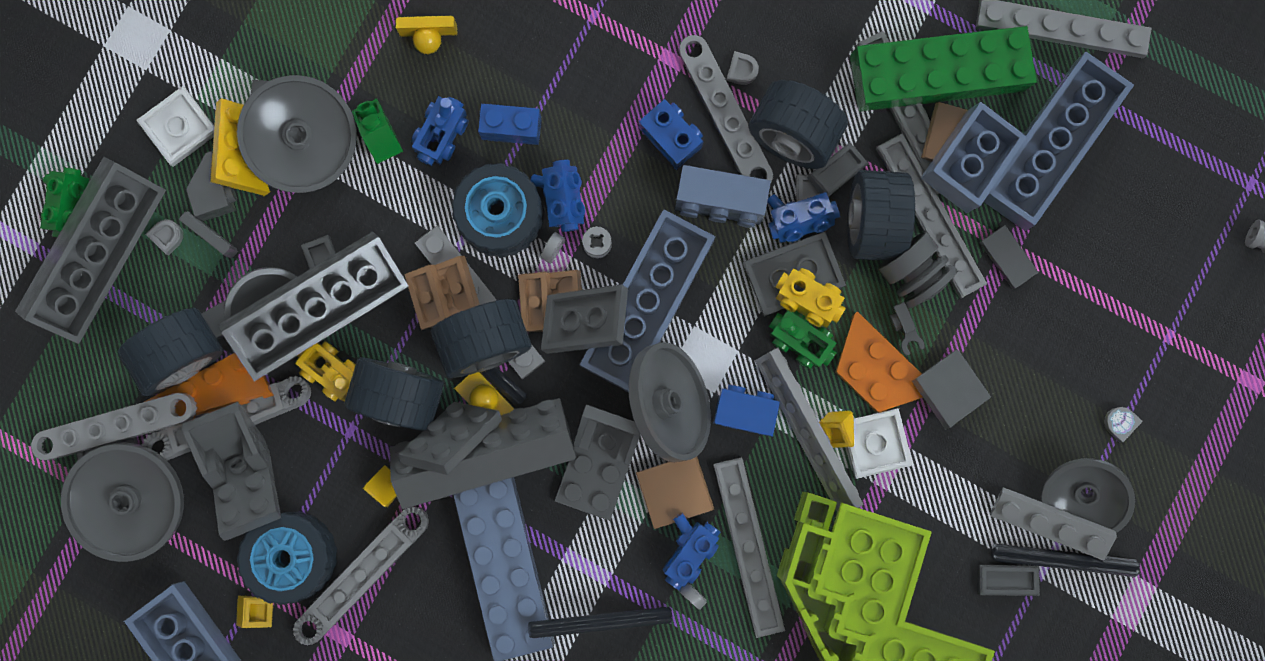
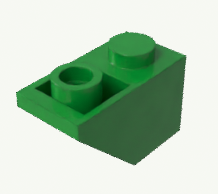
(376, 131)

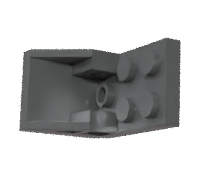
(601, 463)
(237, 468)

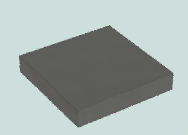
(951, 389)

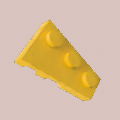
(227, 162)

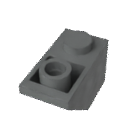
(208, 198)

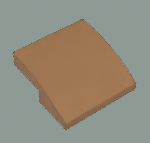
(942, 124)
(441, 290)
(534, 292)
(674, 490)

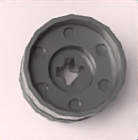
(919, 272)

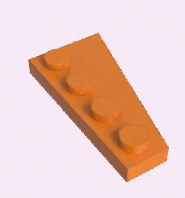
(219, 387)

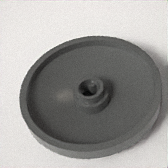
(296, 134)
(669, 402)
(122, 501)

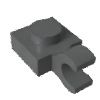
(902, 321)

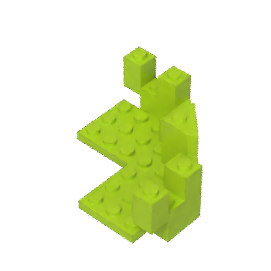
(859, 585)

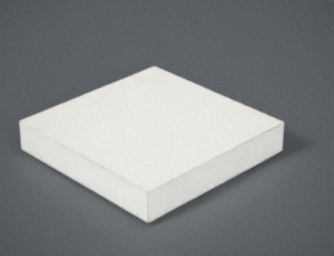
(177, 126)
(879, 444)

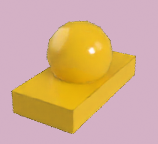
(426, 30)
(481, 393)

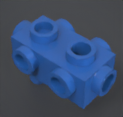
(443, 123)
(562, 195)
(801, 217)
(694, 546)

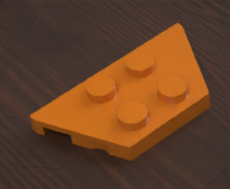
(876, 368)

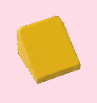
(839, 428)
(381, 487)
(253, 612)

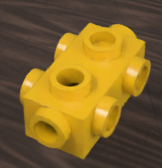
(816, 302)
(334, 375)

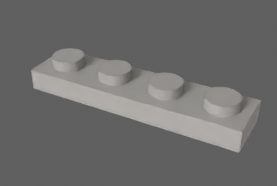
(1053, 523)

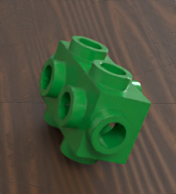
(61, 198)
(794, 333)

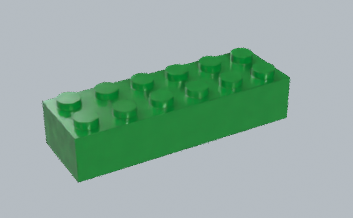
(942, 68)

